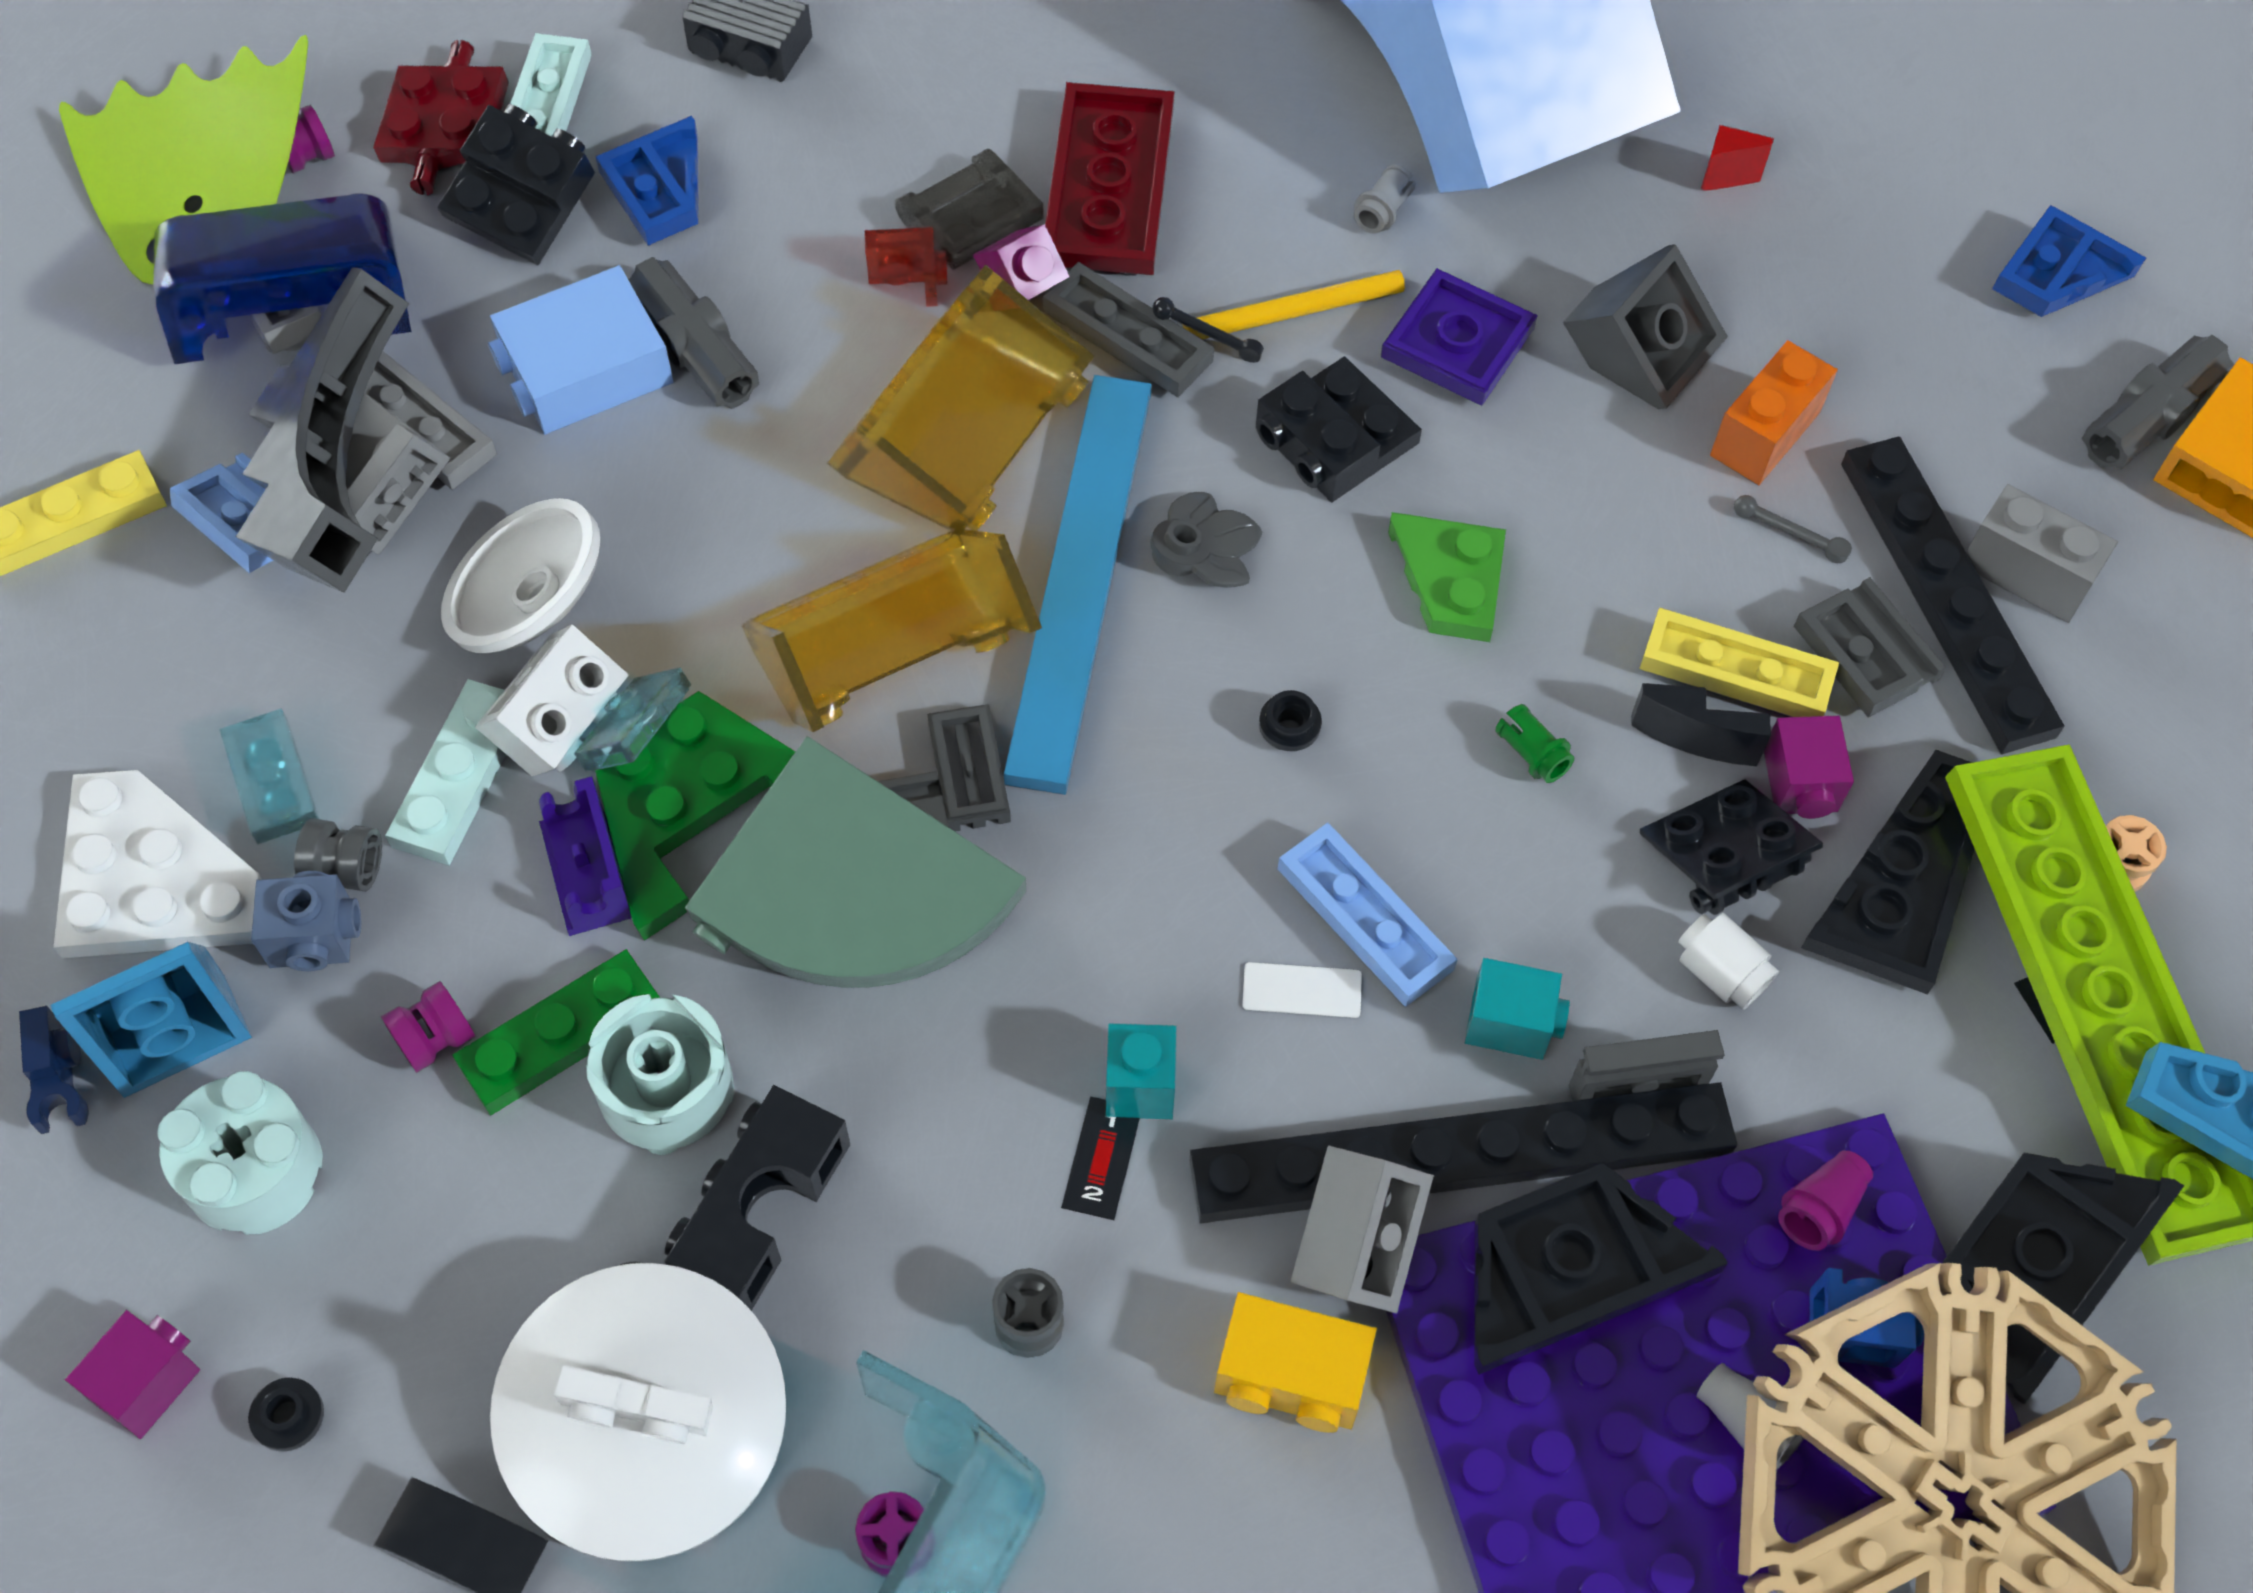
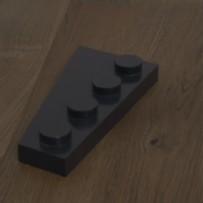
(1905, 889)

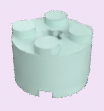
(694, 1080)
(240, 1154)

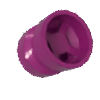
(442, 1019)

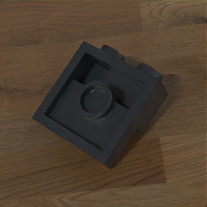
(517, 182)
(1334, 427)

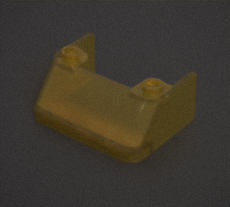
(889, 617)

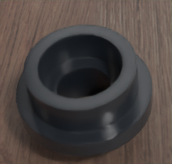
(1290, 706)
(299, 1427)

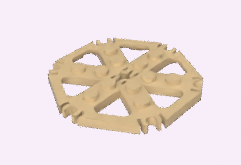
(1966, 1435)

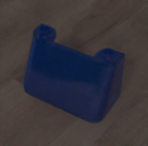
(266, 263)

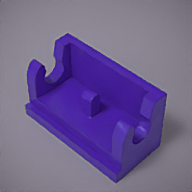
(583, 860)

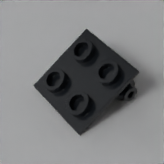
(1732, 845)

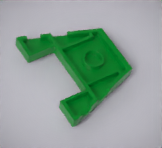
(680, 784)

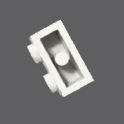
(553, 702)

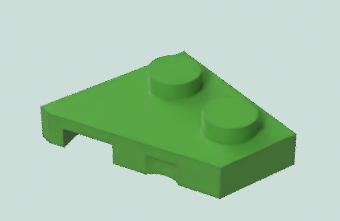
(1452, 572)

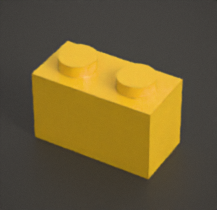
(1294, 1363)

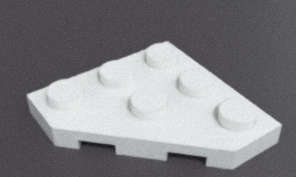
(145, 874)

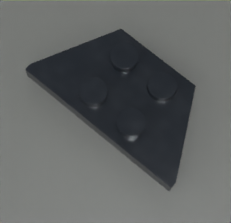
(2064, 1237)
(1573, 1262)

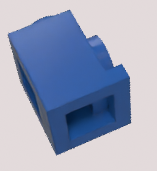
(1880, 1345)

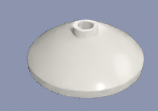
(521, 576)

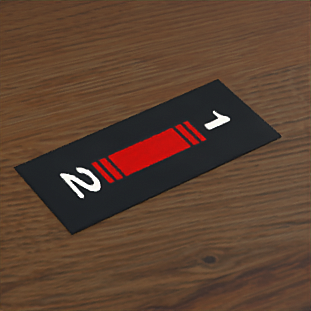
(1100, 1162)

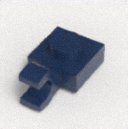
(48, 1063)

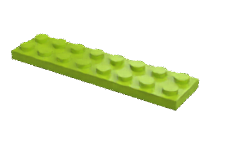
(2096, 978)

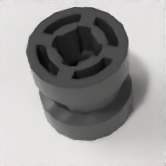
(349, 853)
(1028, 1298)

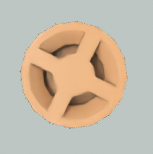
(2140, 842)

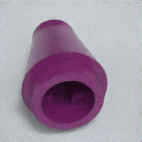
(1823, 1203)

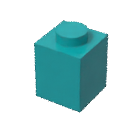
(1516, 1009)
(1141, 1071)

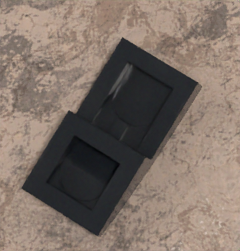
(1681, 720)
(459, 1541)

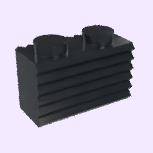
(752, 34)

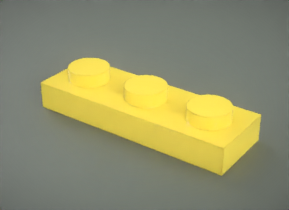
(76, 510)
(1739, 665)

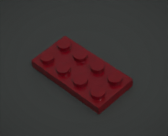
(1110, 176)

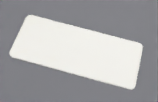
(1302, 990)

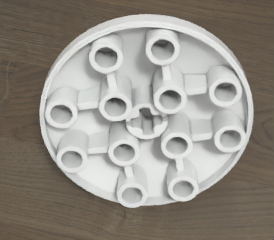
(638, 1412)

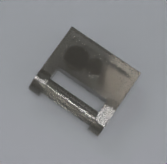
(977, 217)

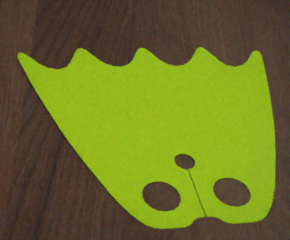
(193, 139)

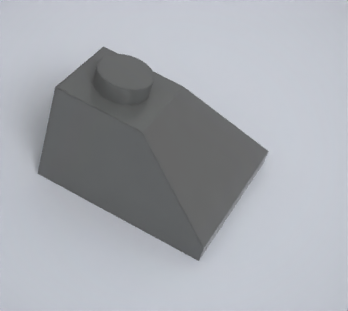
(1648, 327)

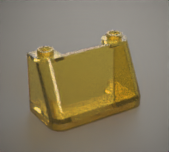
(964, 405)

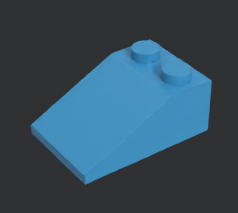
(155, 1018)

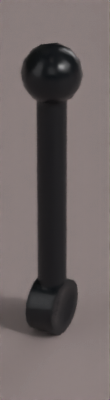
(1249, 349)

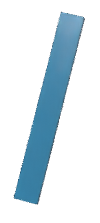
(1078, 587)

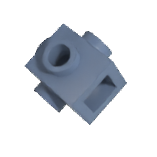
(304, 921)

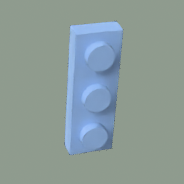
(1367, 914)

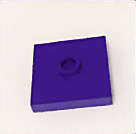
(1459, 336)

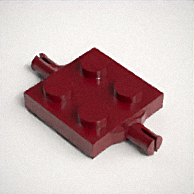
(435, 112)

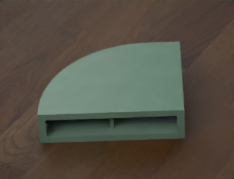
(849, 882)

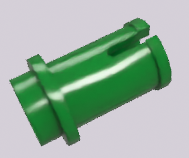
(1545, 754)

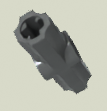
(694, 333)
(2157, 401)

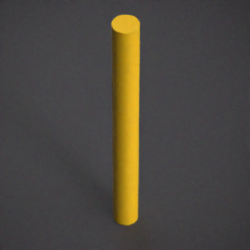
(1304, 303)

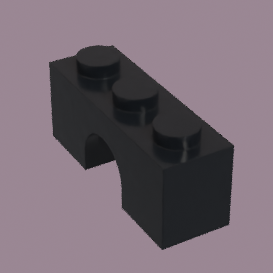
(780, 1147)

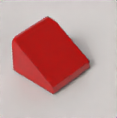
(1736, 158)

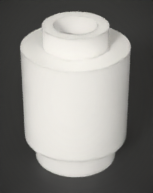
(1727, 959)

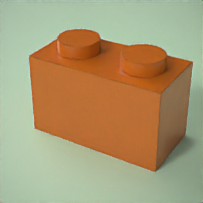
(1773, 412)

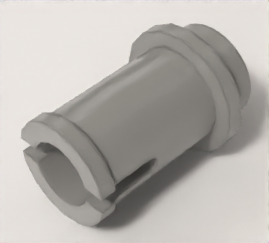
(1377, 208)

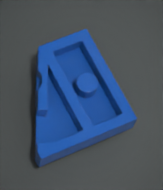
(656, 179)
(2064, 264)

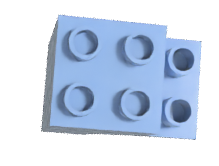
(1519, 79)

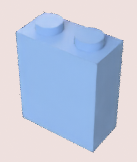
(579, 350)

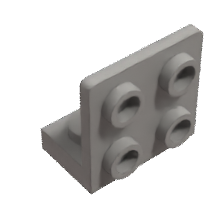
(387, 470)

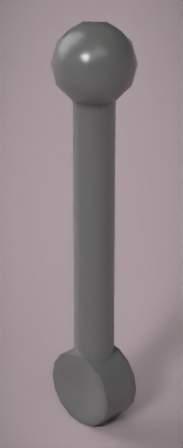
(1836, 549)

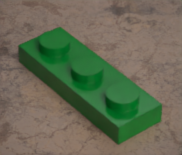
(548, 1034)

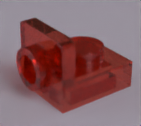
(906, 257)

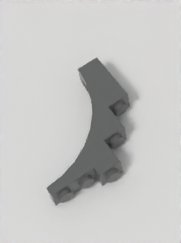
(311, 416)

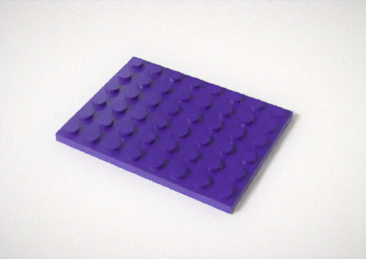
(1595, 1451)

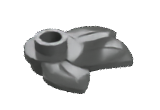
(1204, 541)

